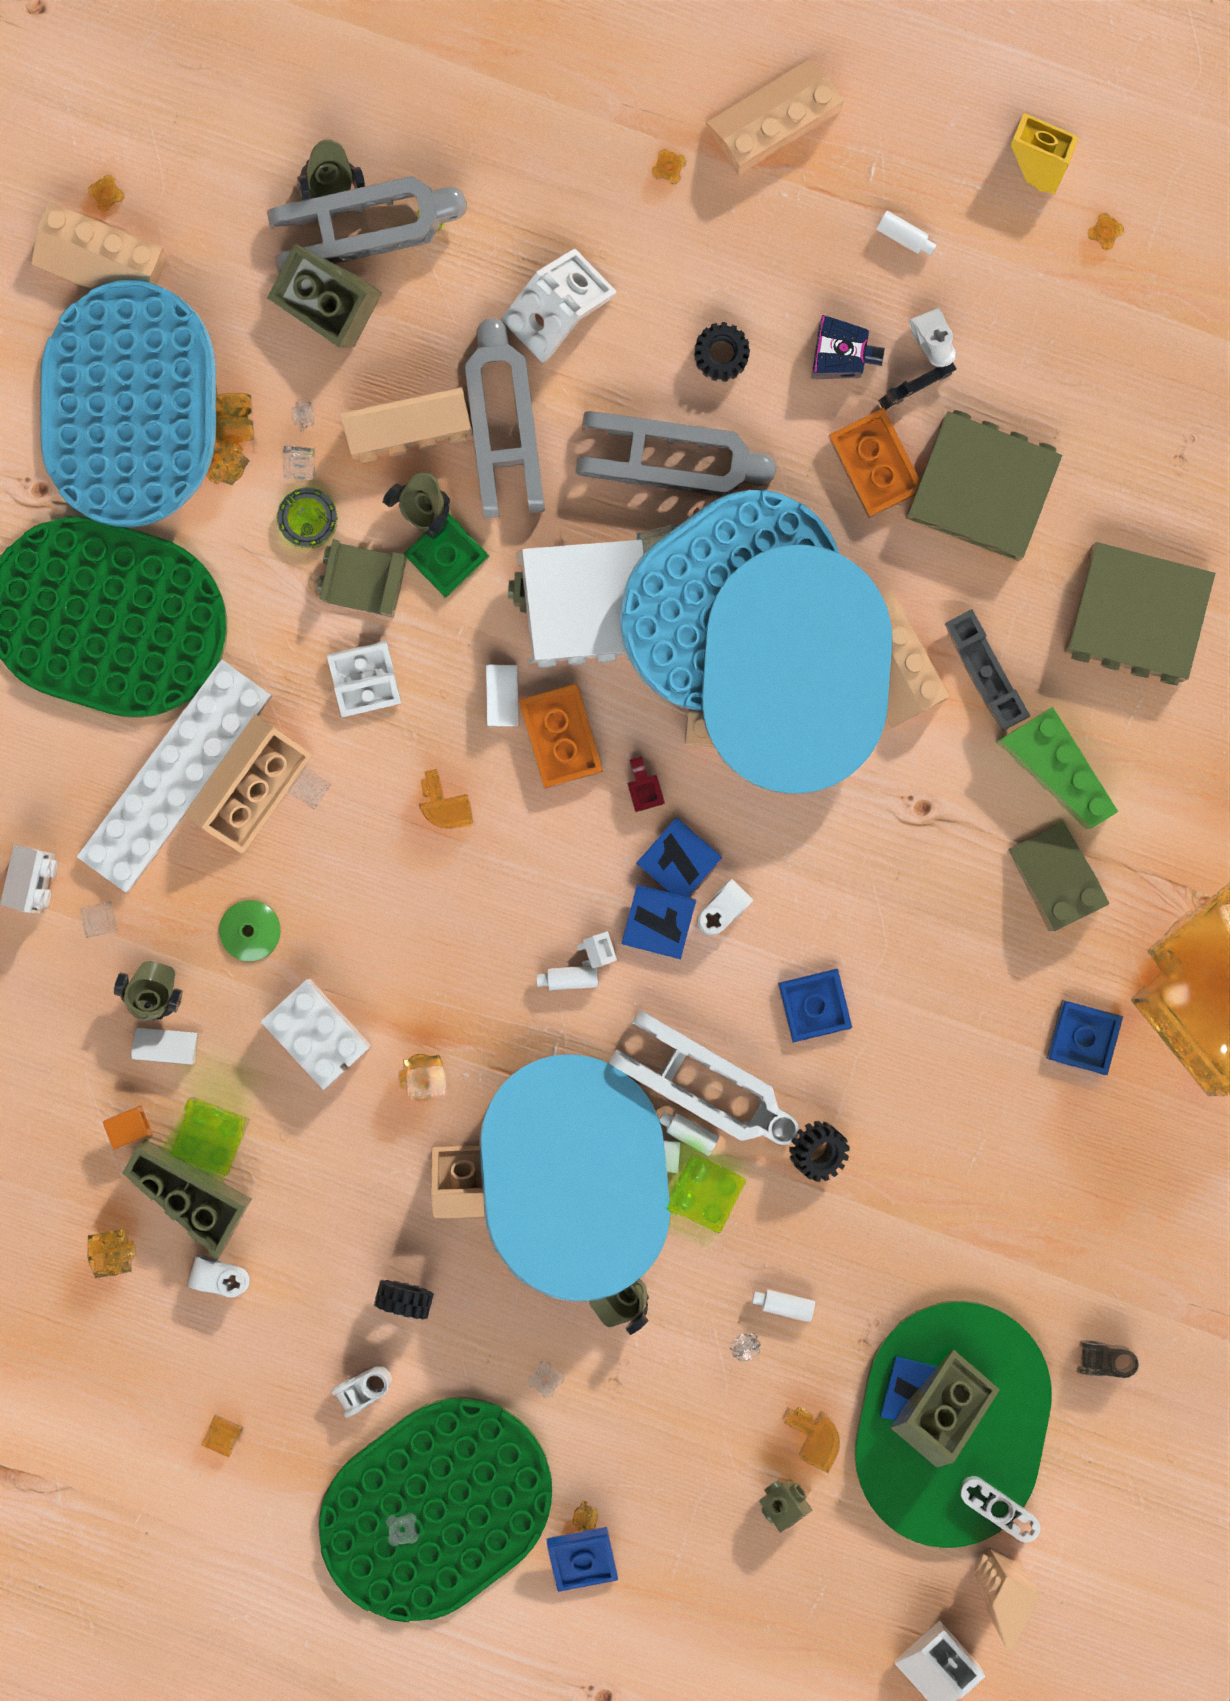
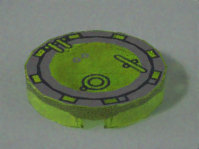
(307, 517)

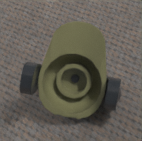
(328, 172)
(421, 503)
(149, 991)
(623, 1307)

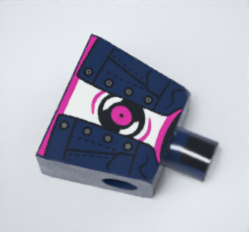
(843, 350)

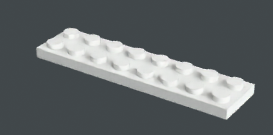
(173, 777)

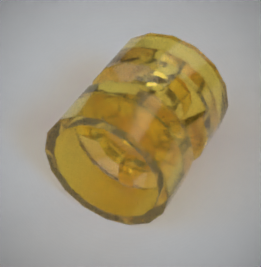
(233, 418)

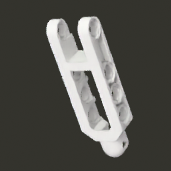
(767, 1120)

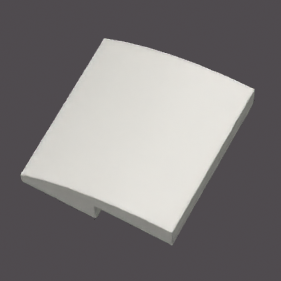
(364, 678)

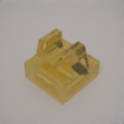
(222, 1436)

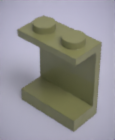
(361, 579)

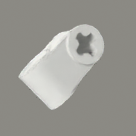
(934, 337)
(727, 904)
(213, 1275)
(358, 1393)

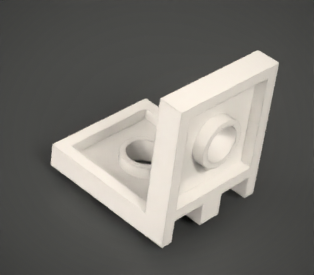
(558, 301)

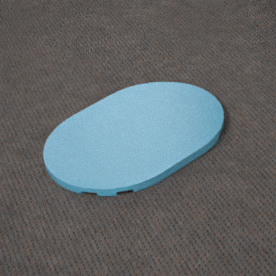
(128, 403)
(681, 574)
(796, 669)
(574, 1178)

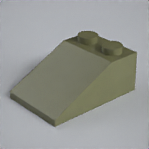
(324, 296)
(1058, 877)
(945, 1410)

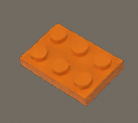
(875, 462)
(560, 735)

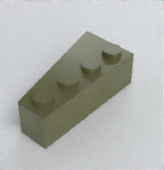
(188, 1195)

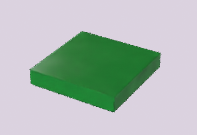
(448, 558)

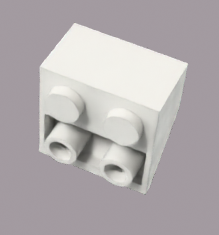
(29, 879)
(940, 1666)

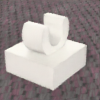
(598, 949)

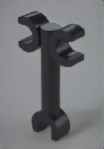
(897, 394)

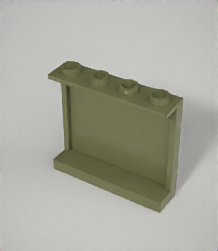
(984, 485)
(1140, 613)

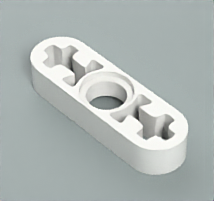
(976, 1503)

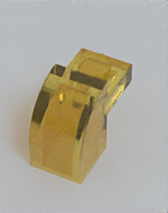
(448, 812)
(822, 1440)

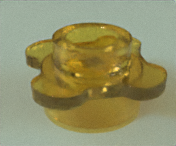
(665, 158)
(97, 190)
(1106, 222)
(585, 1517)

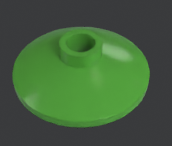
(265, 926)

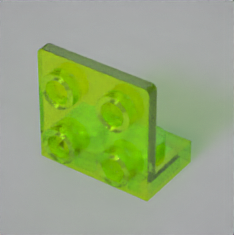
(209, 1136)
(706, 1193)

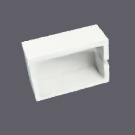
(316, 1033)

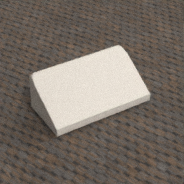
(502, 695)
(164, 1046)

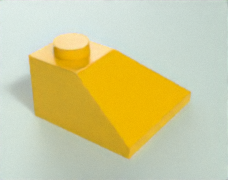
(1043, 152)

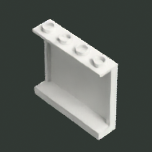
(576, 600)

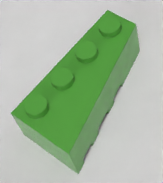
(1059, 766)

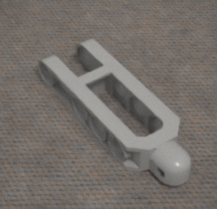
(434, 206)
(494, 347)
(746, 466)

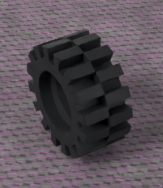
(734, 338)
(830, 1159)
(403, 1299)

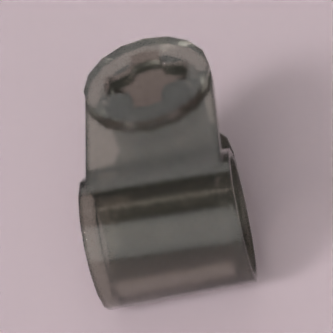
(1104, 1360)

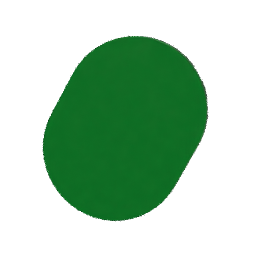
(109, 617)
(1002, 1450)
(477, 1499)

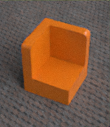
(127, 1127)

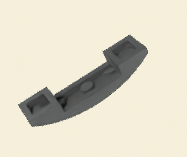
(986, 671)

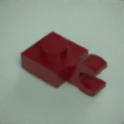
(644, 790)

